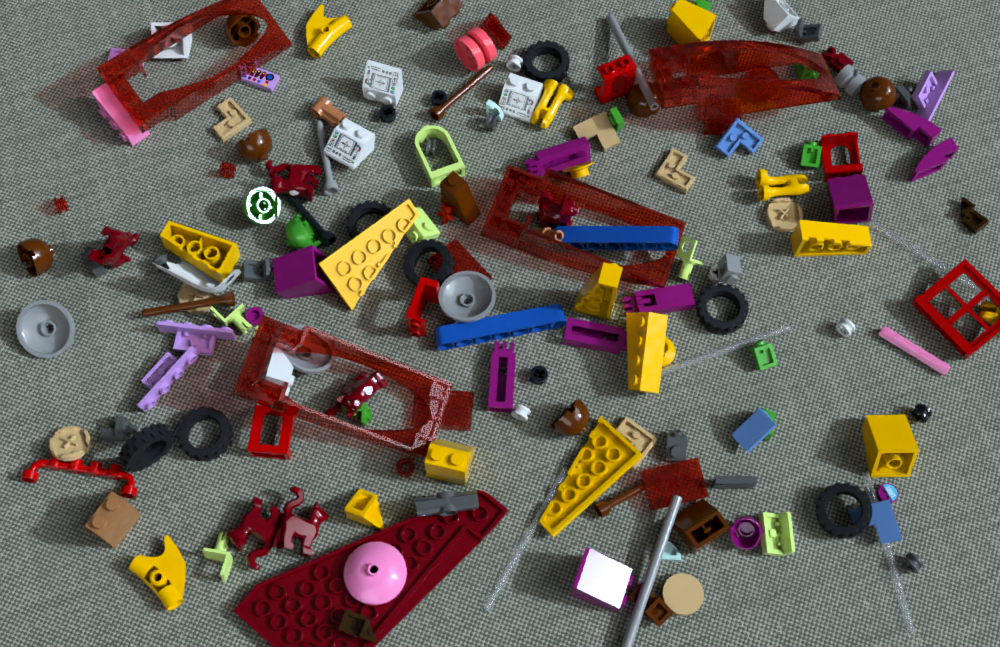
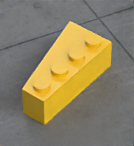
(829, 239)
(204, 251)
(599, 292)
(645, 350)

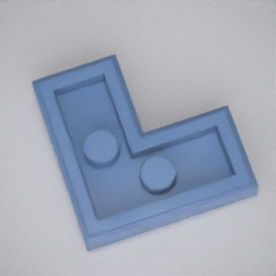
(737, 134)
(883, 519)

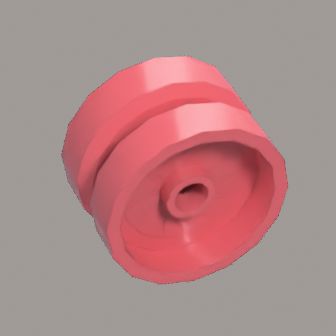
(475, 49)

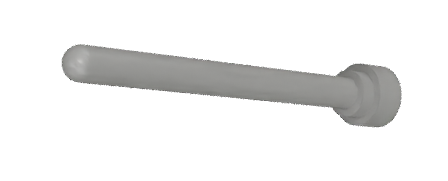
(330, 186)

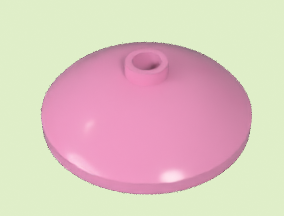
(379, 586)

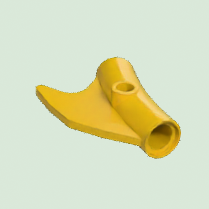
(324, 31)
(168, 567)

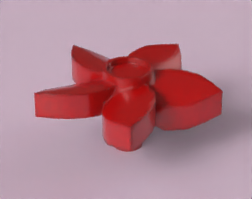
(445, 213)

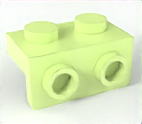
(422, 228)
(776, 534)

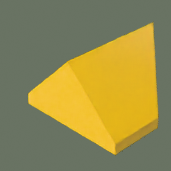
(365, 509)

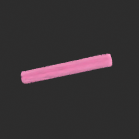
(914, 350)

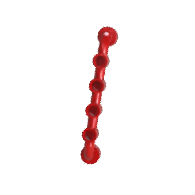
(94, 469)

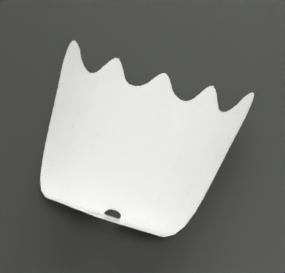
(197, 278)

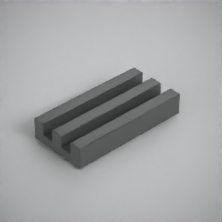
(734, 482)

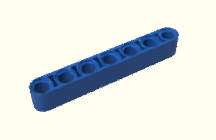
(621, 237)
(500, 327)

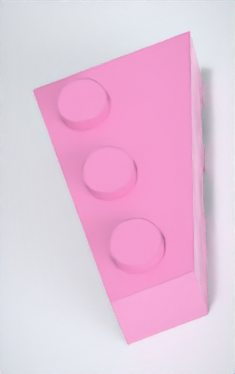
(117, 116)

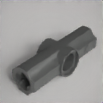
(447, 503)

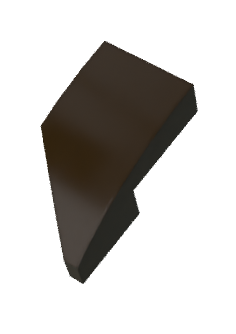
(970, 218)
(356, 626)

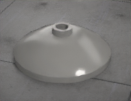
(466, 287)
(34, 330)
(309, 362)

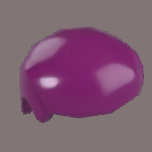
(745, 532)

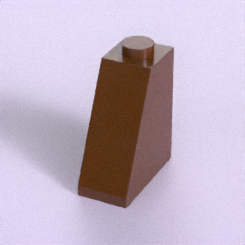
(457, 194)

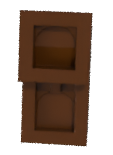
(655, 610)

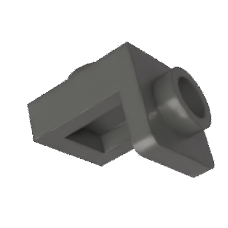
(807, 32)
(257, 270)
(675, 446)

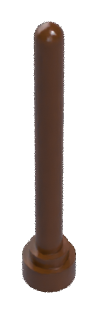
(438, 112)
(225, 299)
(604, 507)

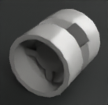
(850, 80)

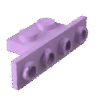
(930, 92)
(200, 337)
(164, 374)

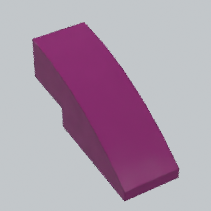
(911, 125)
(935, 159)

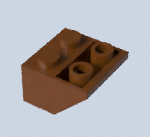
(700, 525)

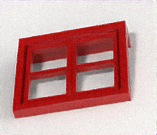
(945, 326)

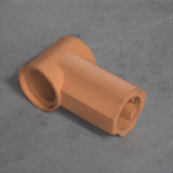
(325, 110)

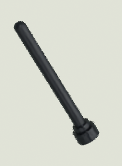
(326, 237)

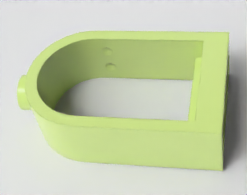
(438, 175)

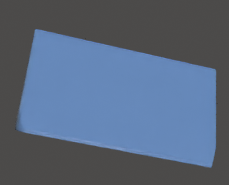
(754, 429)

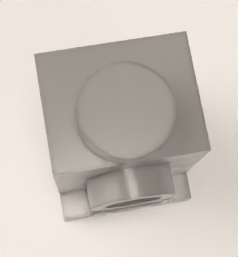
(729, 269)

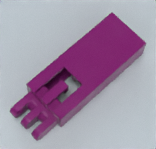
(559, 157)
(668, 300)
(590, 336)
(502, 386)

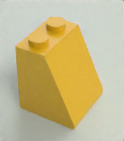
(689, 22)
(889, 445)
(448, 461)

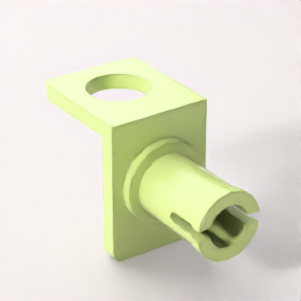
(686, 257)
(235, 318)
(219, 553)

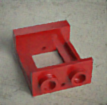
(613, 85)
(847, 140)
(426, 291)
(270, 451)

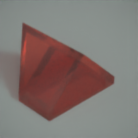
(495, 31)

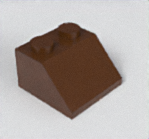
(438, 12)

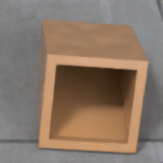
(112, 519)

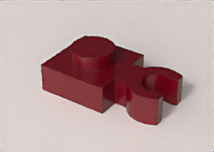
(837, 61)

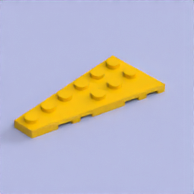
(361, 258)
(594, 470)

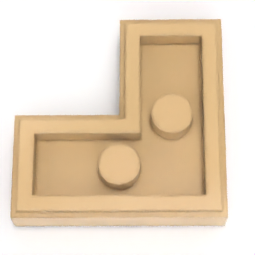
(234, 120)
(600, 127)
(671, 172)
(637, 437)

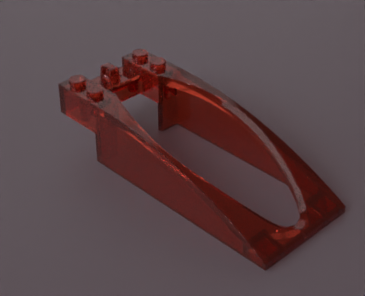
(732, 96)
(185, 99)
(517, 236)
(272, 333)

